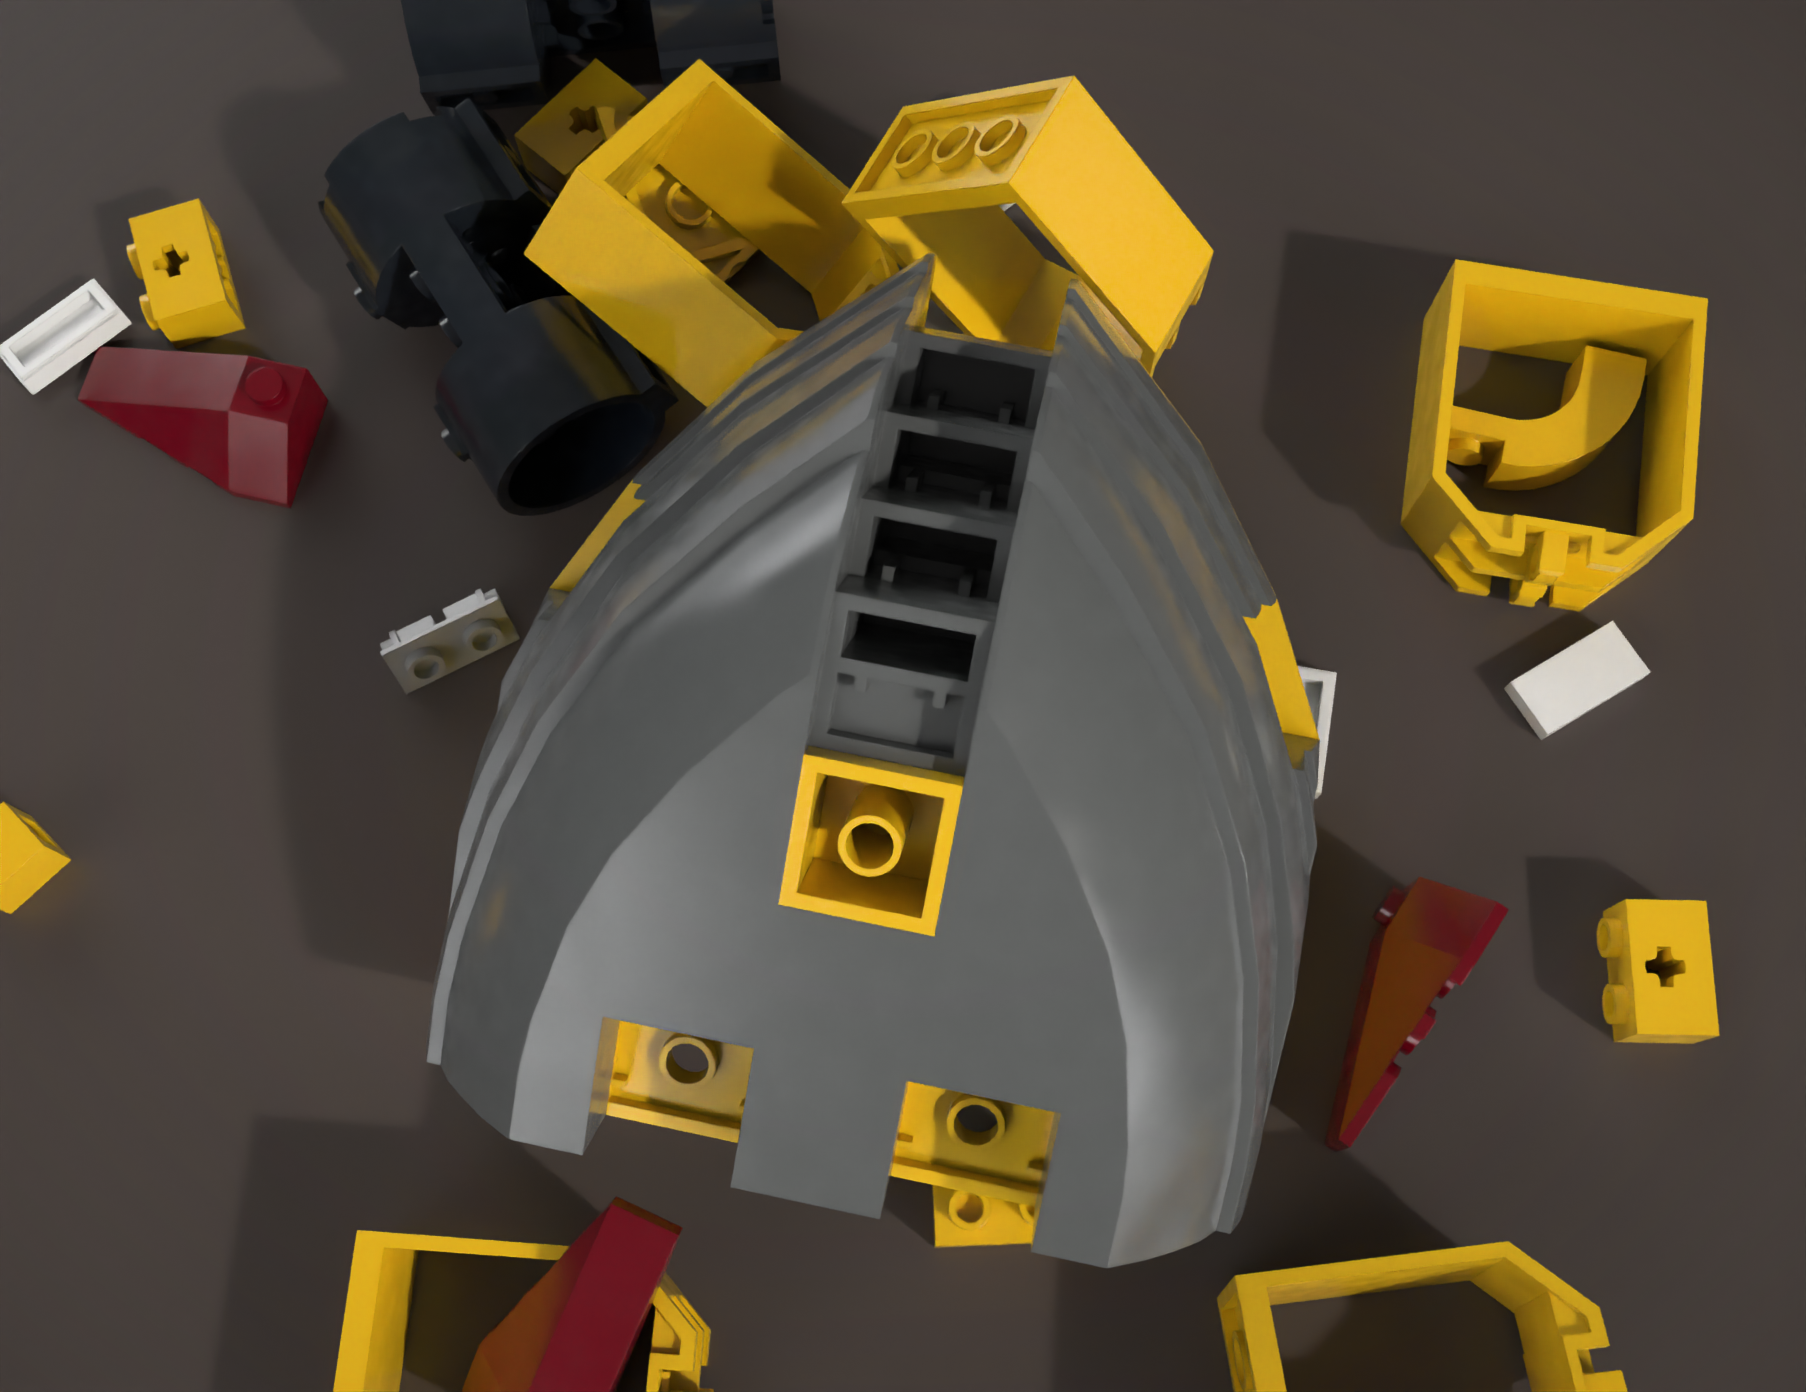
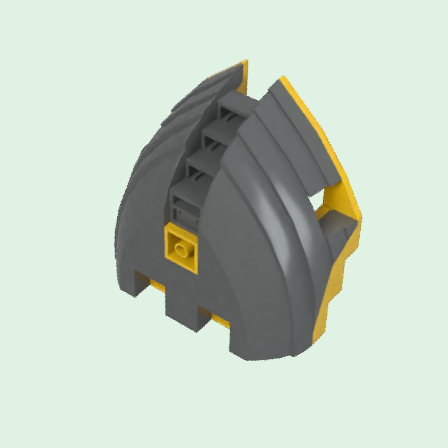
(906, 776)

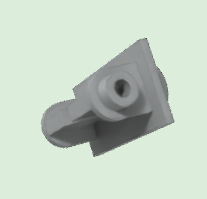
(432, 650)

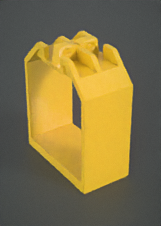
(1073, 175)
(750, 177)
(1553, 321)
(382, 1299)
(1551, 1316)

